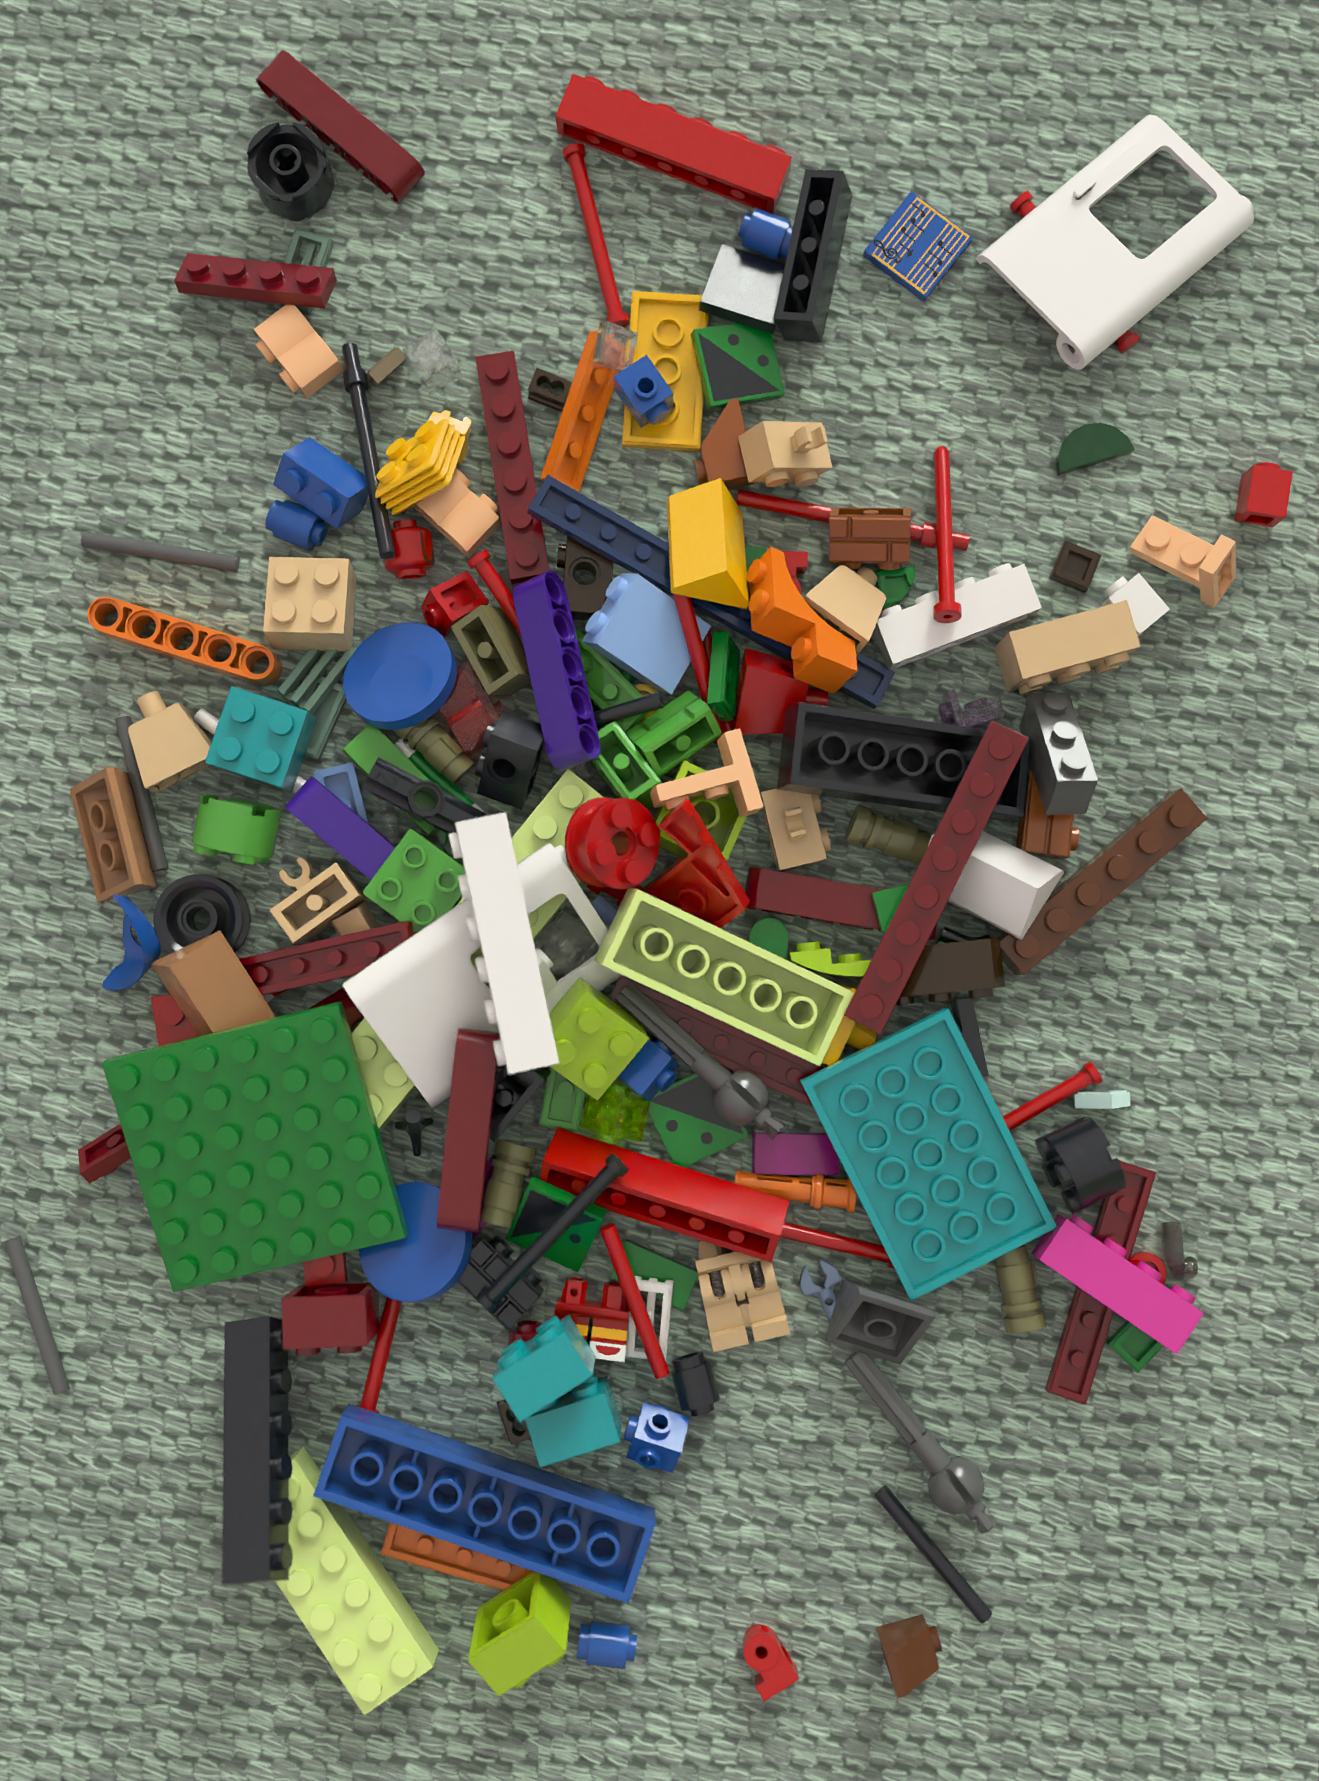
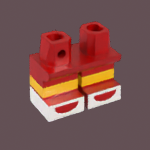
(609, 1317)

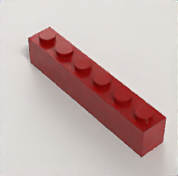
(673, 143)
(670, 1195)

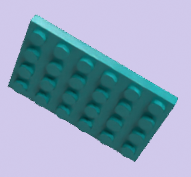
(928, 1153)

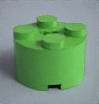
(236, 828)

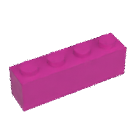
(1118, 1283)

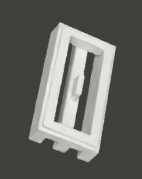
(652, 1288)

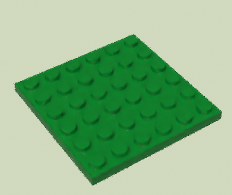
(256, 1147)

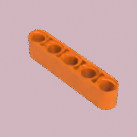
(170, 631)

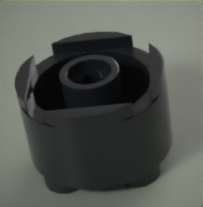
(290, 170)
(1080, 1164)

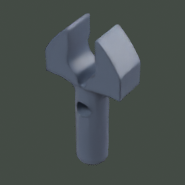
(825, 1293)

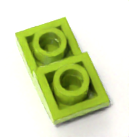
(819, 960)

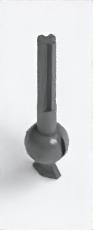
(738, 1096)
(954, 1481)

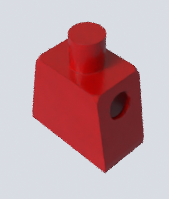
(766, 691)

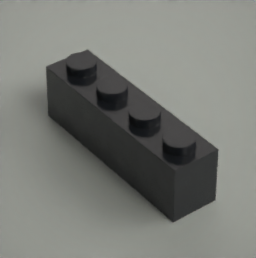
(813, 255)

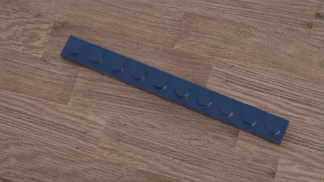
(649, 557)

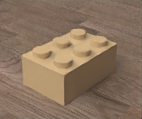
(1067, 648)

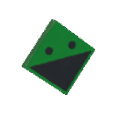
(736, 364)
(690, 1122)
(539, 1208)

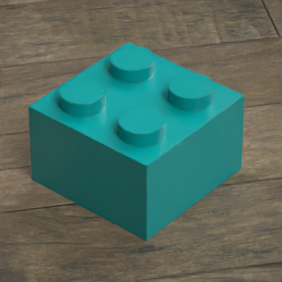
(261, 739)
(543, 1367)
(576, 1422)

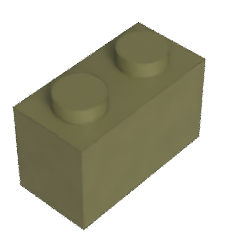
(493, 650)

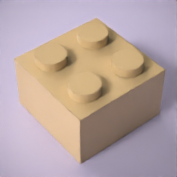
(310, 603)

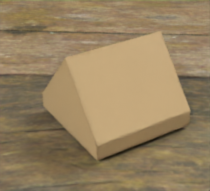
(355, 920)

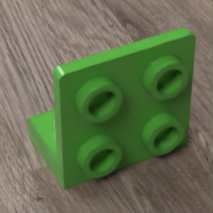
(416, 882)

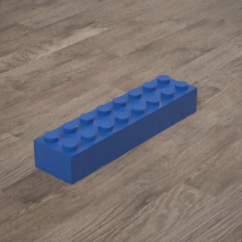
(486, 1502)

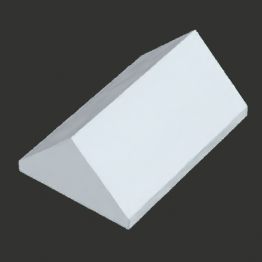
(1004, 885)

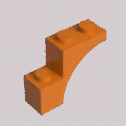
(780, 613)

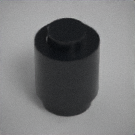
(694, 1383)

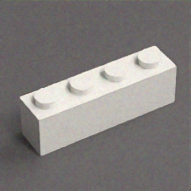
(986, 607)

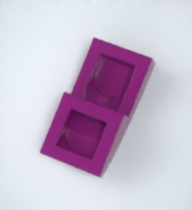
(794, 1154)

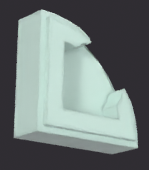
(1102, 1100)

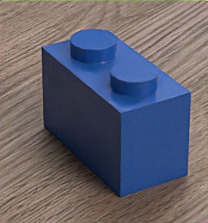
(322, 482)

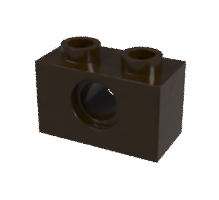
(584, 599)

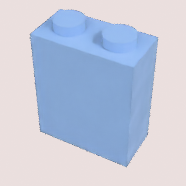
(641, 632)

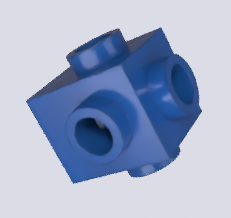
(656, 1437)

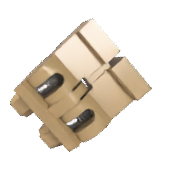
(741, 1297)

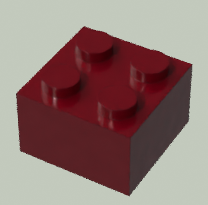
(330, 1317)

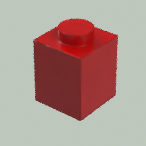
(1263, 495)

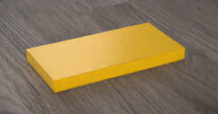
(664, 336)

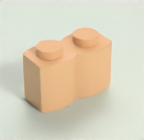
(298, 350)
(461, 514)

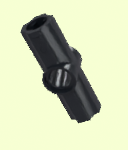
(399, 788)

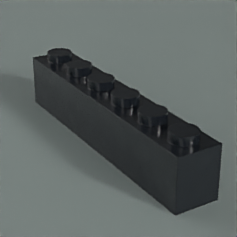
(256, 1453)

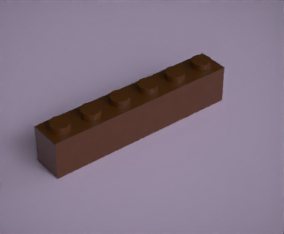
(1103, 879)

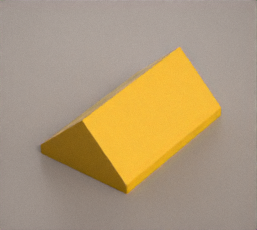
(707, 545)

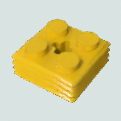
(419, 465)

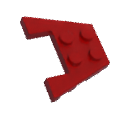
(698, 880)

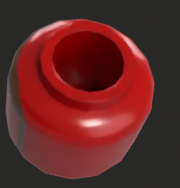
(412, 549)

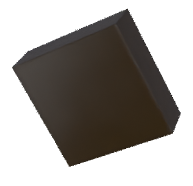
(1075, 566)

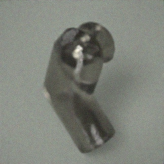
(1174, 1252)

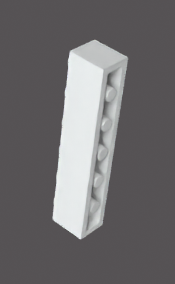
(506, 943)

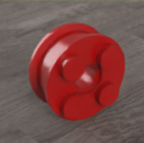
(615, 863)

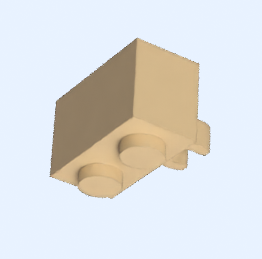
(785, 452)
(794, 828)
(316, 900)

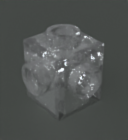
(566, 942)

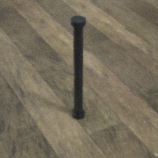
(491, 1297)

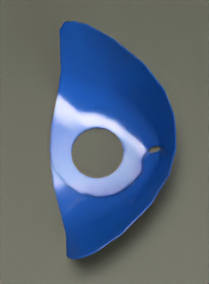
(137, 957)

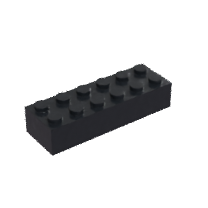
(885, 759)

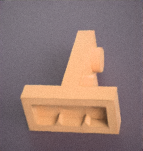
(1188, 557)
(715, 783)

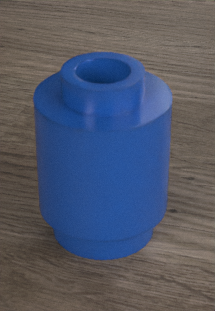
(766, 234)
(296, 524)
(606, 1644)

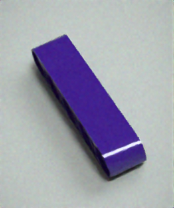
(556, 671)
(340, 827)

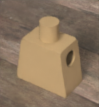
(849, 603)
(167, 743)

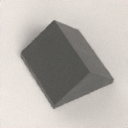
(877, 1322)

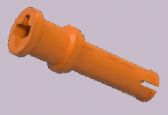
(814, 1190)

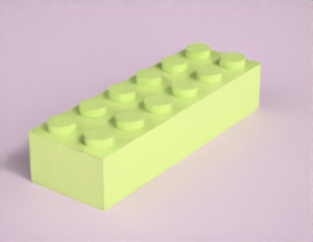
(723, 976)
(350, 1597)

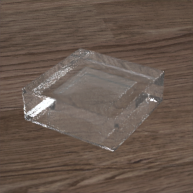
(614, 346)

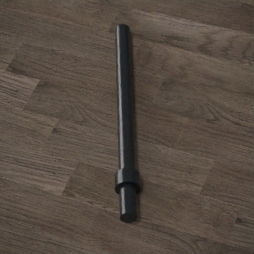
(357, 385)

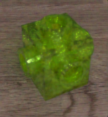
(616, 1115)

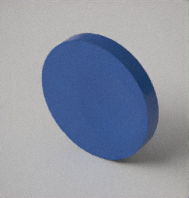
(400, 676)
(424, 1261)

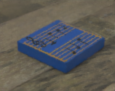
(917, 246)

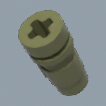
(438, 749)
(892, 837)
(506, 1183)
(1017, 1283)

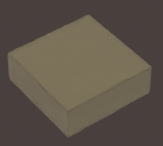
(386, 366)

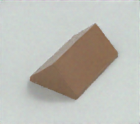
(112, 835)
(212, 986)

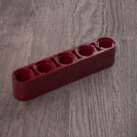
(340, 124)
(812, 898)
(468, 1131)

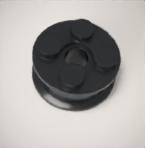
(185, 897)

